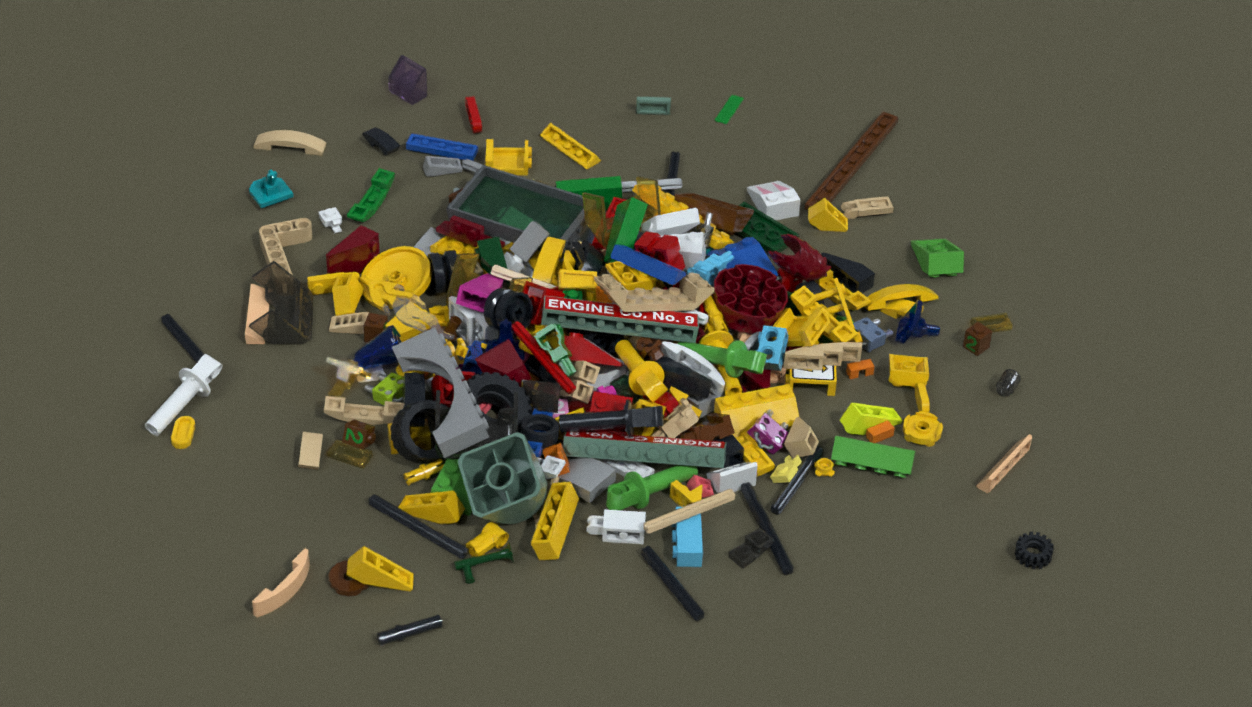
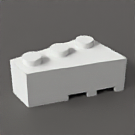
(692, 248)

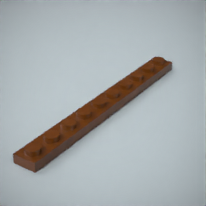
(854, 159)

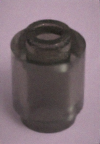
(1008, 382)

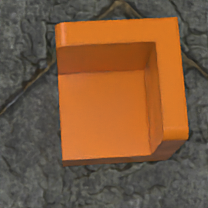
(558, 452)

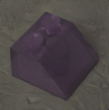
(408, 80)

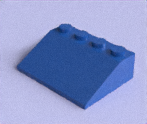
(747, 252)

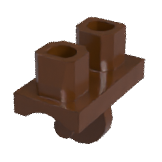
(649, 351)

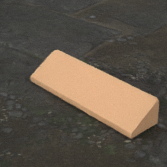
(256, 308)
(1007, 462)

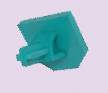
(270, 190)

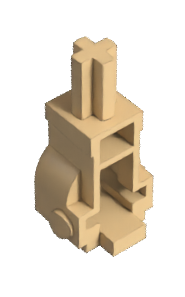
(678, 421)

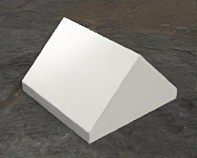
(733, 476)

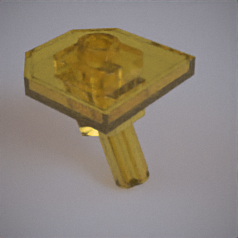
(345, 375)

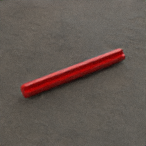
(543, 357)

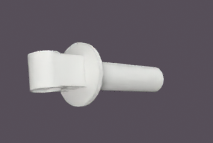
(194, 382)

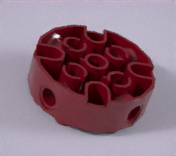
(749, 298)

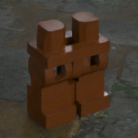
(716, 427)

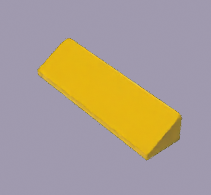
(569, 146)

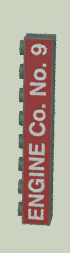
(611, 319)
(645, 449)

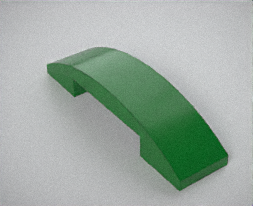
(374, 196)

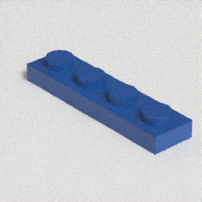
(441, 147)

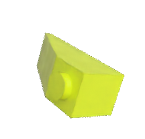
(862, 416)

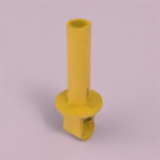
(723, 340)
(644, 376)

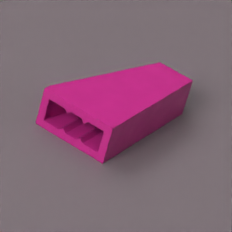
(475, 292)

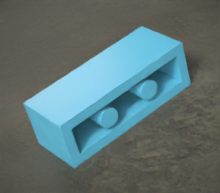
(688, 542)

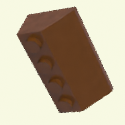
(725, 215)

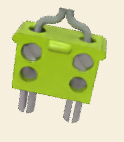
(388, 389)

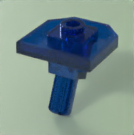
(913, 325)
(505, 334)

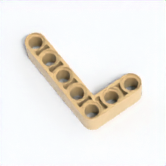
(283, 234)

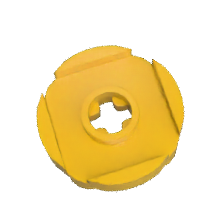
(927, 436)

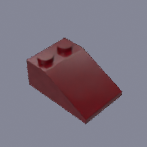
(354, 251)

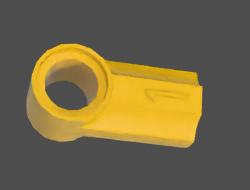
(491, 537)

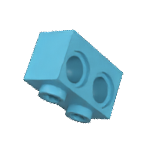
(776, 348)

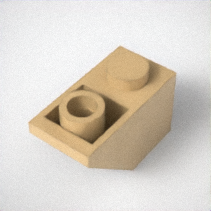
(801, 439)

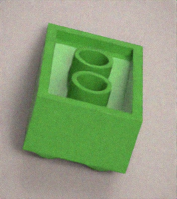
(938, 257)

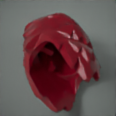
(805, 263)

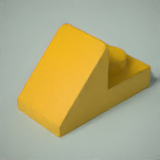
(682, 495)

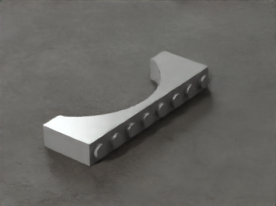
(463, 423)

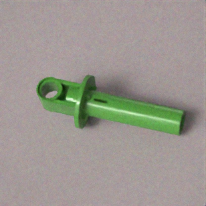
(735, 358)
(636, 490)

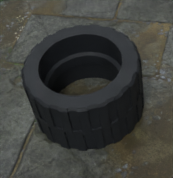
(401, 436)

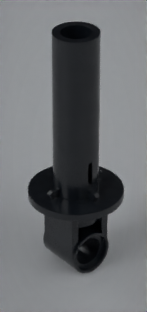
(602, 420)

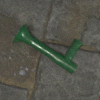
(467, 563)

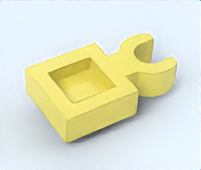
(786, 471)

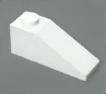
(672, 223)

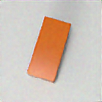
(854, 367)
(880, 432)

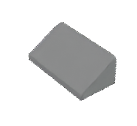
(427, 240)
(529, 241)

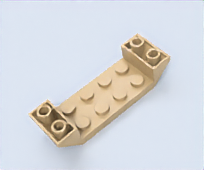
(690, 294)

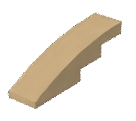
(822, 354)

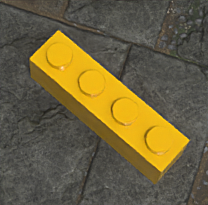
(555, 521)

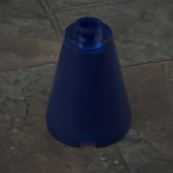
(379, 350)

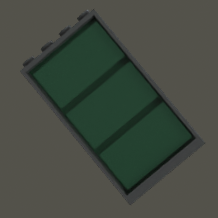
(511, 202)

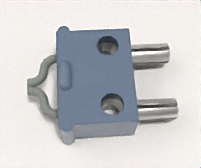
(871, 334)

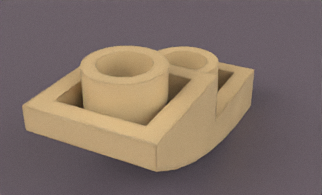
(310, 450)

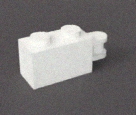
(618, 526)

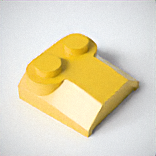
(908, 370)

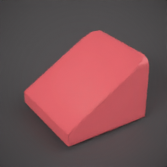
(696, 481)

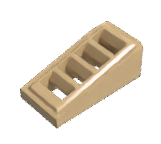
(354, 323)

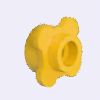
(824, 467)

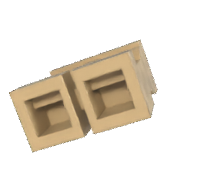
(585, 374)

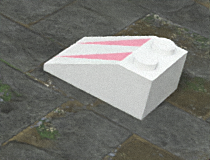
(775, 199)

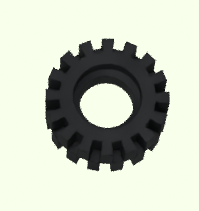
(1034, 541)

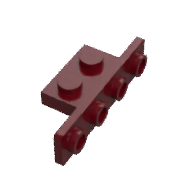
(463, 230)

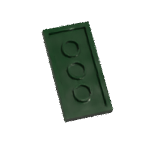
(765, 230)

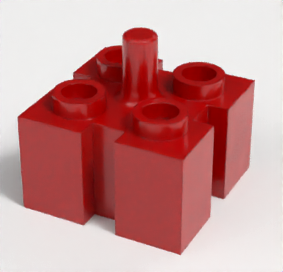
(661, 248)

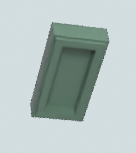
(653, 105)

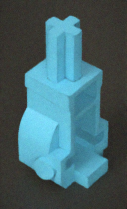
(711, 266)

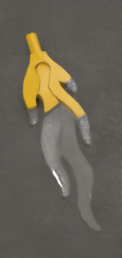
(402, 305)

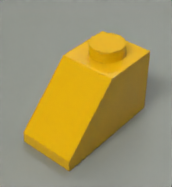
(827, 217)

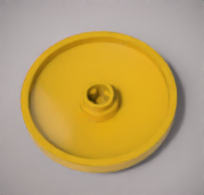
(400, 265)

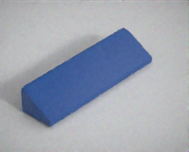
(647, 264)

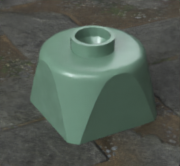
(504, 480)

